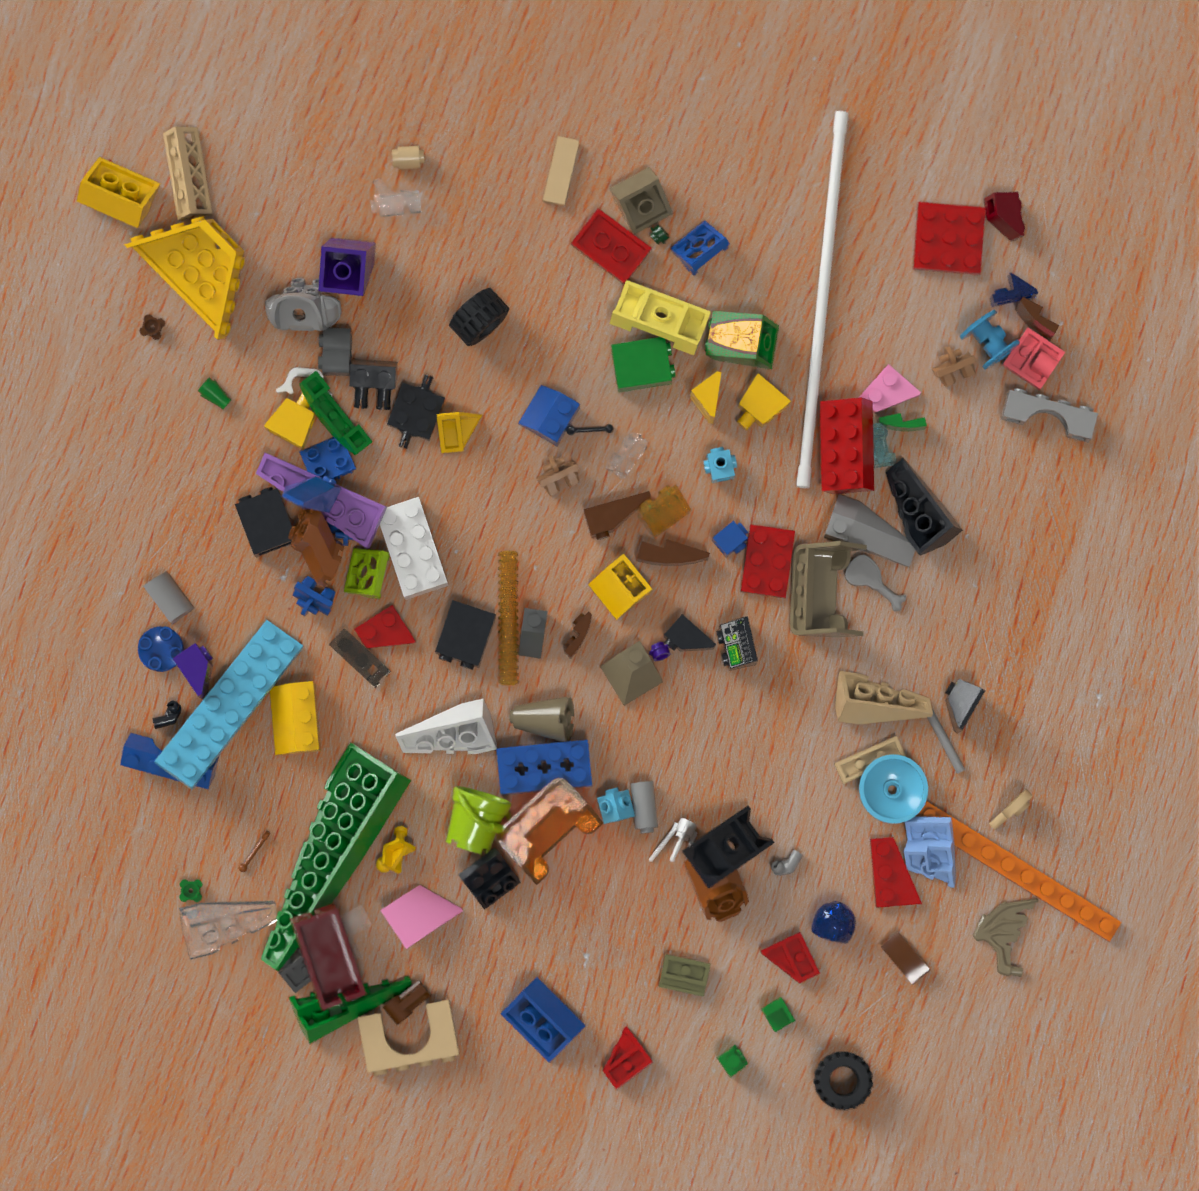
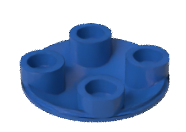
(159, 647)

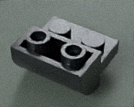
(489, 878)

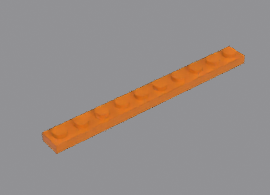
(1028, 877)

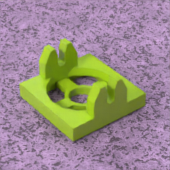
(355, 570)

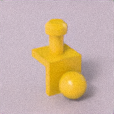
(394, 852)

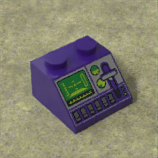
(196, 668)

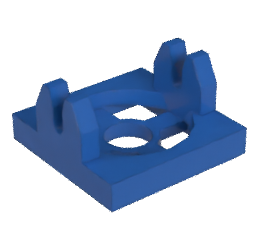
(705, 233)

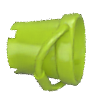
(476, 819)

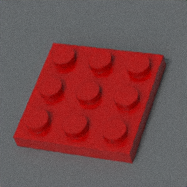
(949, 238)

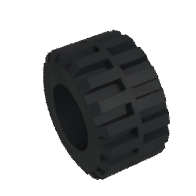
(479, 316)
(822, 1080)

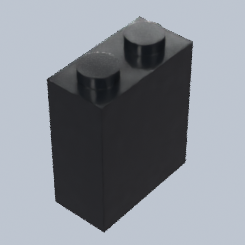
(265, 521)
(465, 635)

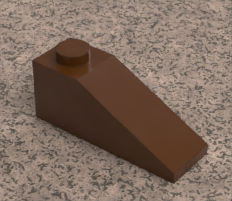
(609, 516)

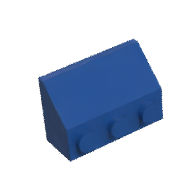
(543, 1019)

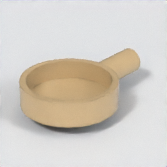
(1016, 807)

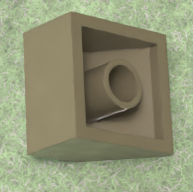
(641, 200)

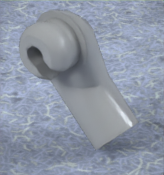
(786, 866)

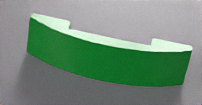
(332, 416)

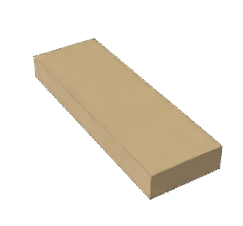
(561, 171)
(854, 766)

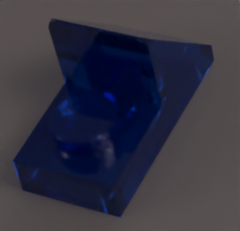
(1018, 289)

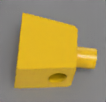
(761, 403)
(292, 422)

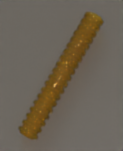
(508, 618)

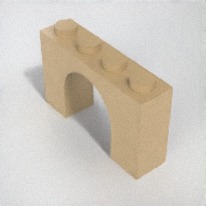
(381, 1056)

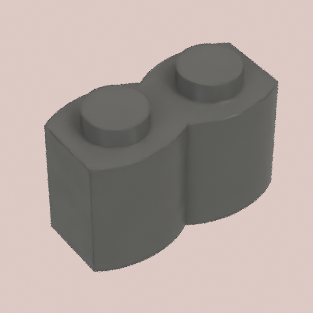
(336, 351)

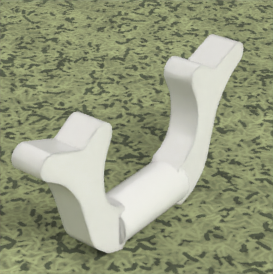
(295, 372)

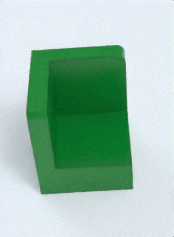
(777, 1014)

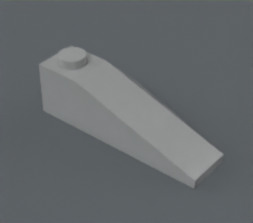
(858, 524)

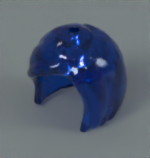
(834, 922)

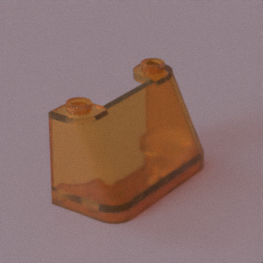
(544, 824)

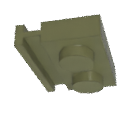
(684, 975)

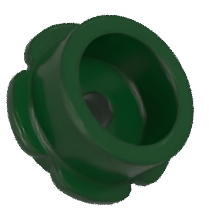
(659, 235)

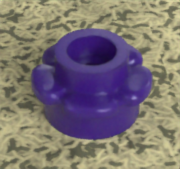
(659, 651)

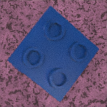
(328, 459)

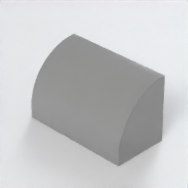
(169, 597)

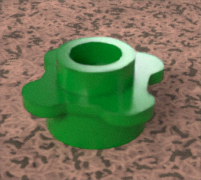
(195, 895)

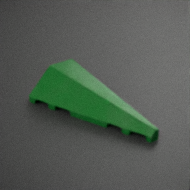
(318, 1023)

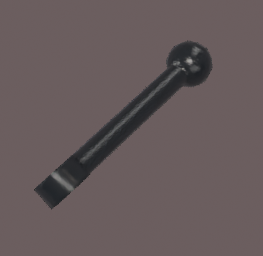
(571, 430)

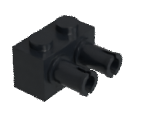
(373, 374)

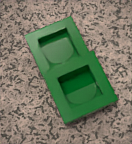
(895, 422)

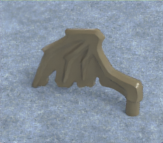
(1001, 928)

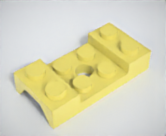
(682, 324)

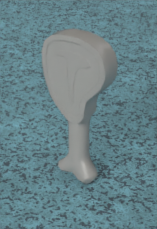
(865, 572)

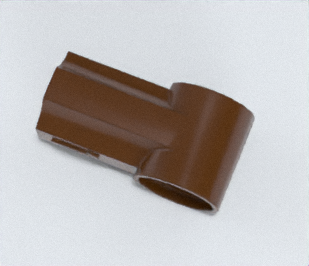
(402, 1005)

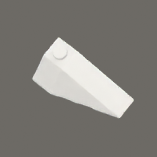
(457, 729)

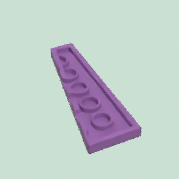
(351, 512)

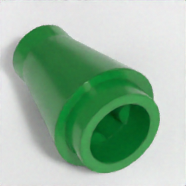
(214, 393)

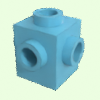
(720, 473)
(615, 806)

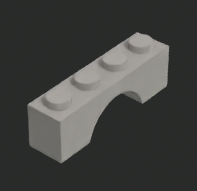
(1078, 422)

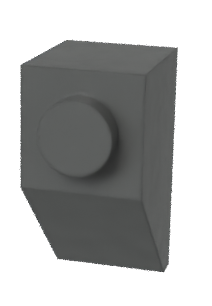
(532, 633)

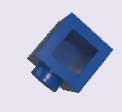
(731, 539)

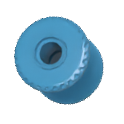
(992, 338)

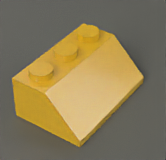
(117, 192)
(295, 718)

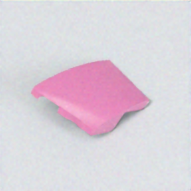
(418, 914)

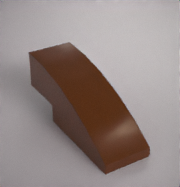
(671, 555)

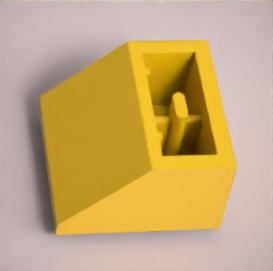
(620, 587)

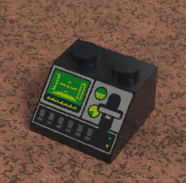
(737, 644)

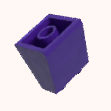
(346, 266)

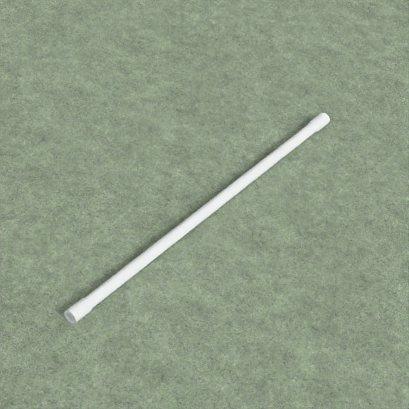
(804, 468)

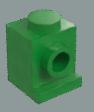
(732, 1061)

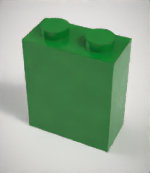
(642, 364)

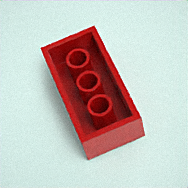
(847, 446)

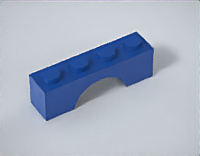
(141, 752)

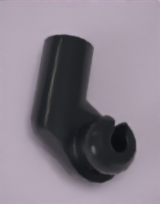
(170, 716)

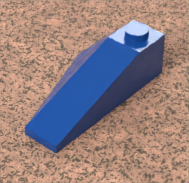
(313, 493)

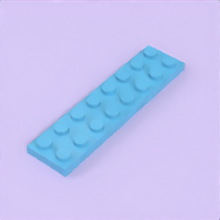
(229, 704)

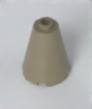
(545, 718)

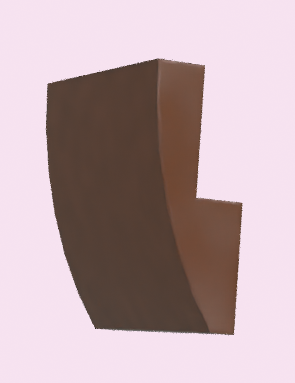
(1030, 312)

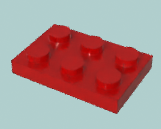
(611, 246)
(767, 561)

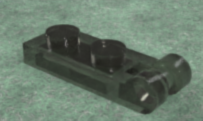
(359, 657)

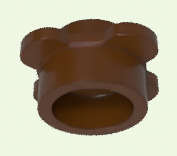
(148, 322)

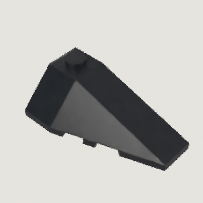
(924, 517)

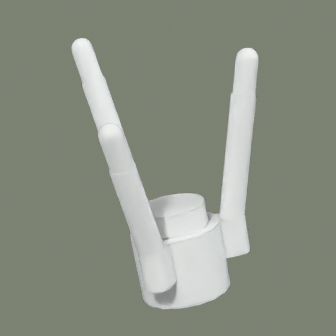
(685, 830)

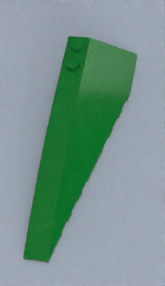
(349, 819)

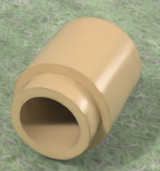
(408, 157)

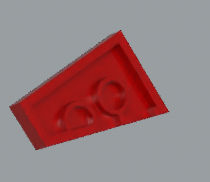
(890, 875)

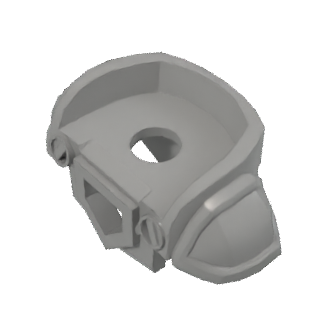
(319, 309)

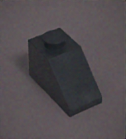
(687, 637)

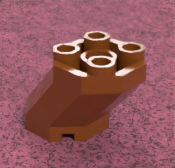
(316, 544)
(723, 898)

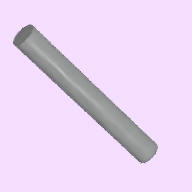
(946, 744)

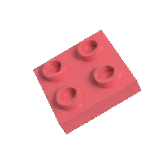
(1033, 359)

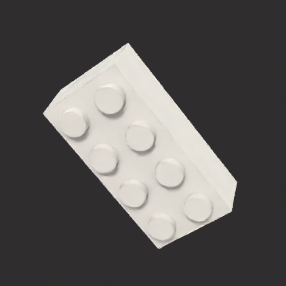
(412, 549)

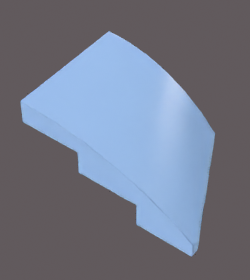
(931, 848)

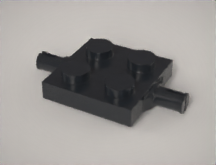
(415, 411)

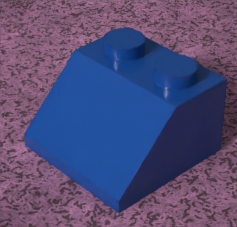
(549, 414)

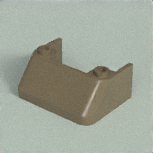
(816, 587)

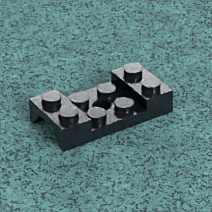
(715, 858)

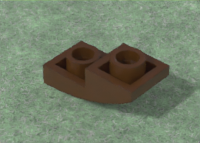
(581, 628)
(905, 958)

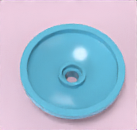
(909, 784)

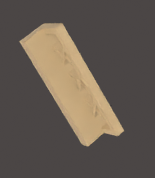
(182, 172)

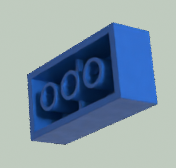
(532, 757)

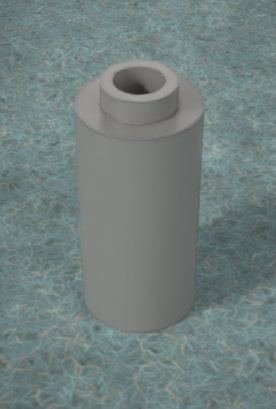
(644, 806)

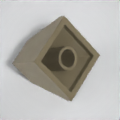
(631, 673)

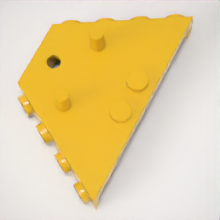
(197, 268)

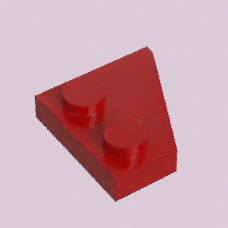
(384, 630)
(792, 957)
(626, 1060)

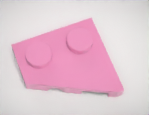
(889, 390)

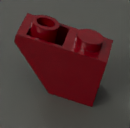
(1004, 213)

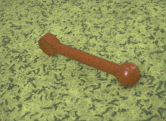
(243, 867)

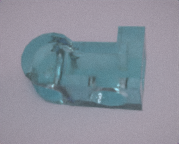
(881, 455)

